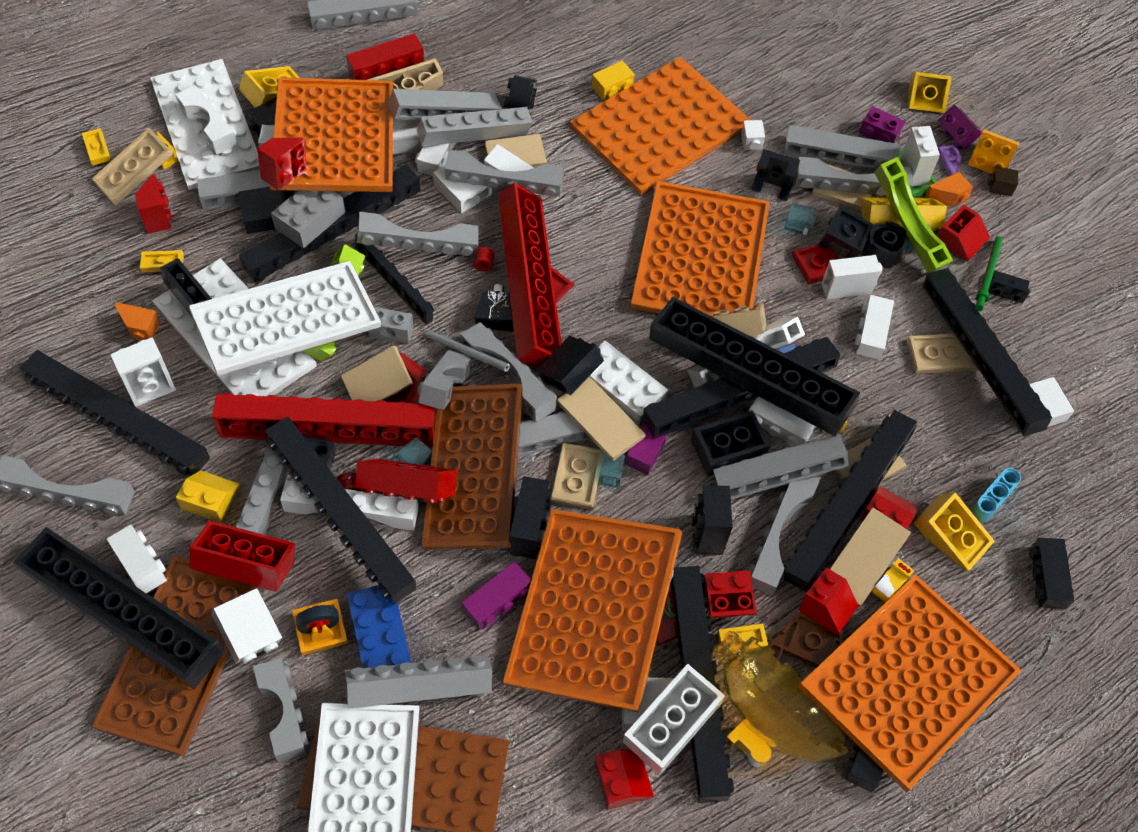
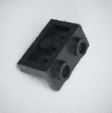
(1009, 287)

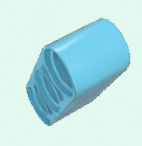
(999, 487)

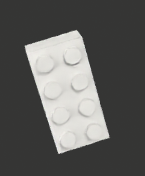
(627, 383)
(673, 719)

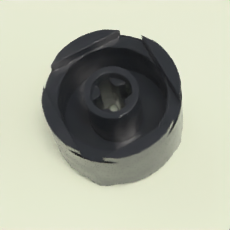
(521, 92)
(887, 243)

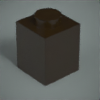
(1003, 181)

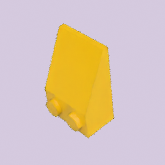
(262, 84)
(954, 530)

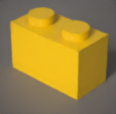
(612, 80)

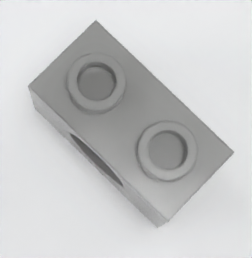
(395, 326)

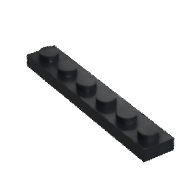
(399, 283)

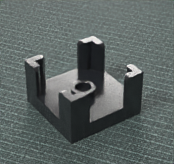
(776, 170)
(847, 231)

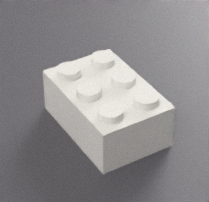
(143, 371)

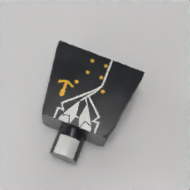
(495, 310)

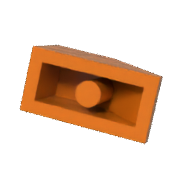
(950, 190)
(138, 321)

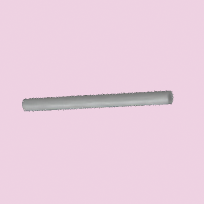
(468, 351)

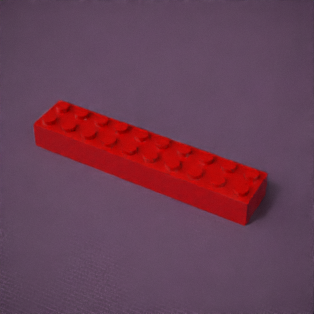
(529, 275)
(331, 419)

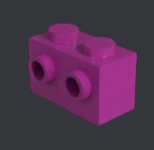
(881, 126)
(959, 126)

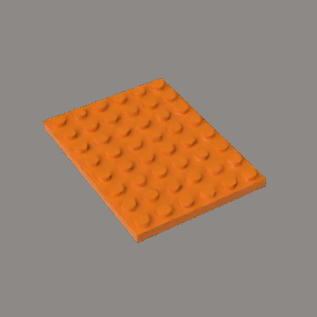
(660, 125)
(344, 132)
(700, 250)
(594, 609)
(910, 681)

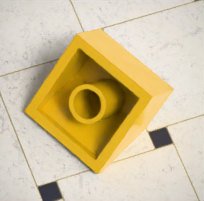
(928, 91)
(207, 495)

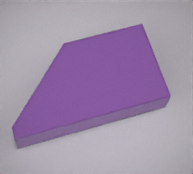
(950, 158)

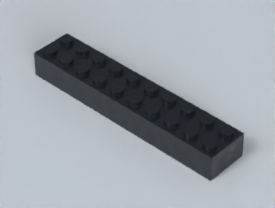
(754, 366)
(120, 607)

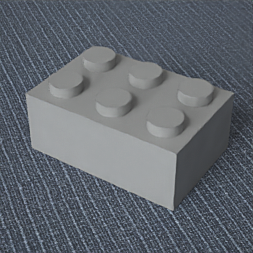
(307, 215)

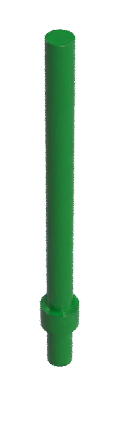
(983, 294)

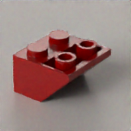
(282, 160)
(153, 205)
(964, 233)
(729, 594)

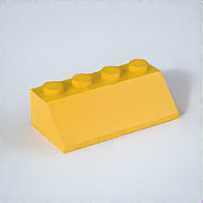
(880, 211)

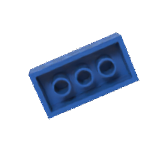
(378, 628)

